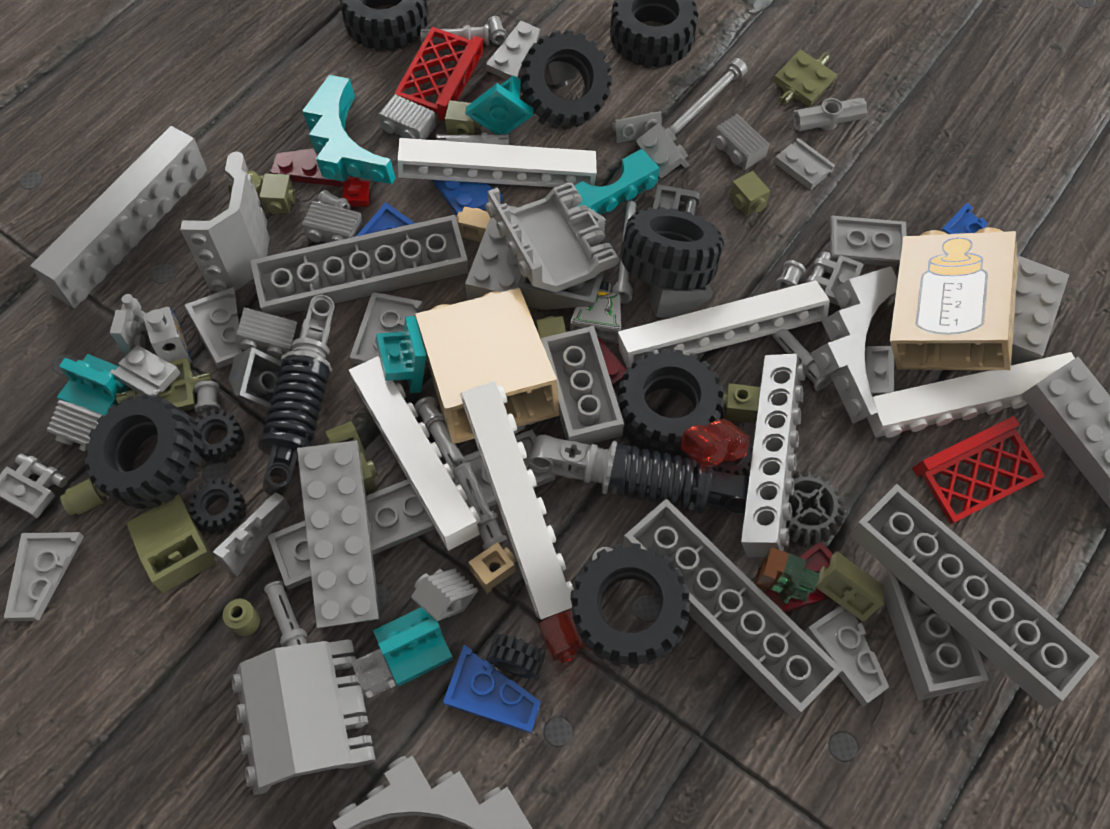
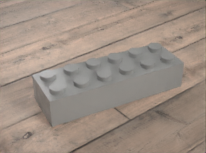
(1078, 417)
(338, 534)

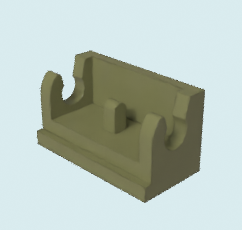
(851, 587)

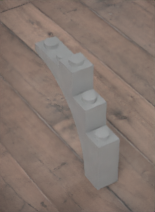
(847, 330)
(450, 800)

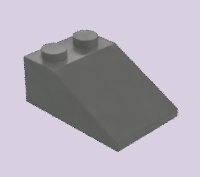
(579, 295)

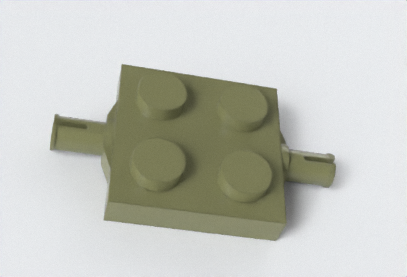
(804, 78)
(180, 391)

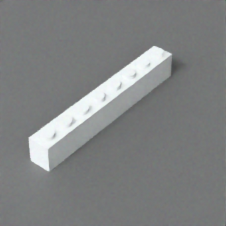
(494, 163)
(727, 323)
(960, 397)
(416, 455)
(517, 499)

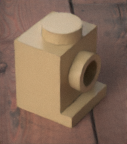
(472, 223)
(493, 556)

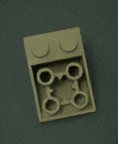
(170, 544)

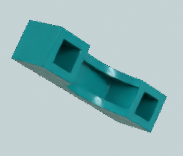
(637, 175)

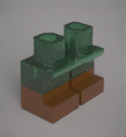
(786, 575)

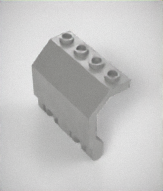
(233, 237)
(553, 238)
(300, 713)

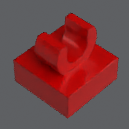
(356, 192)

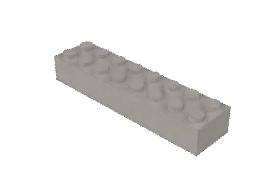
(120, 217)
(360, 266)
(974, 597)
(738, 612)

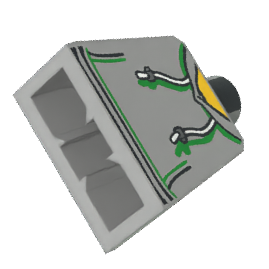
(604, 315)

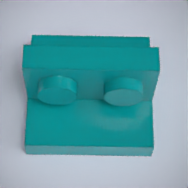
(500, 108)
(403, 354)
(91, 384)
(412, 645)

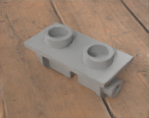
(634, 127)

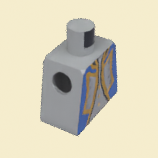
(165, 328)

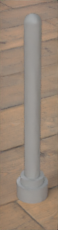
(734, 71)
(623, 287)

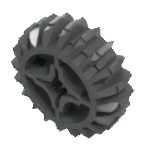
(823, 524)

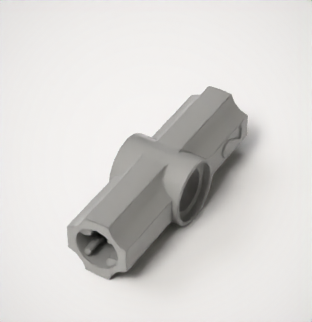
(829, 114)

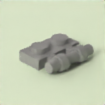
(841, 272)
(128, 325)
(25, 493)

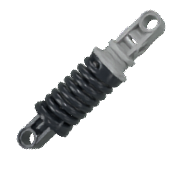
(297, 396)
(639, 471)

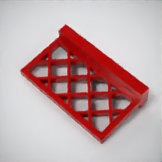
(458, 76)
(974, 446)

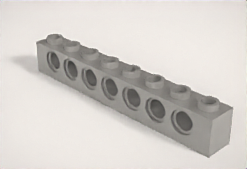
(772, 455)

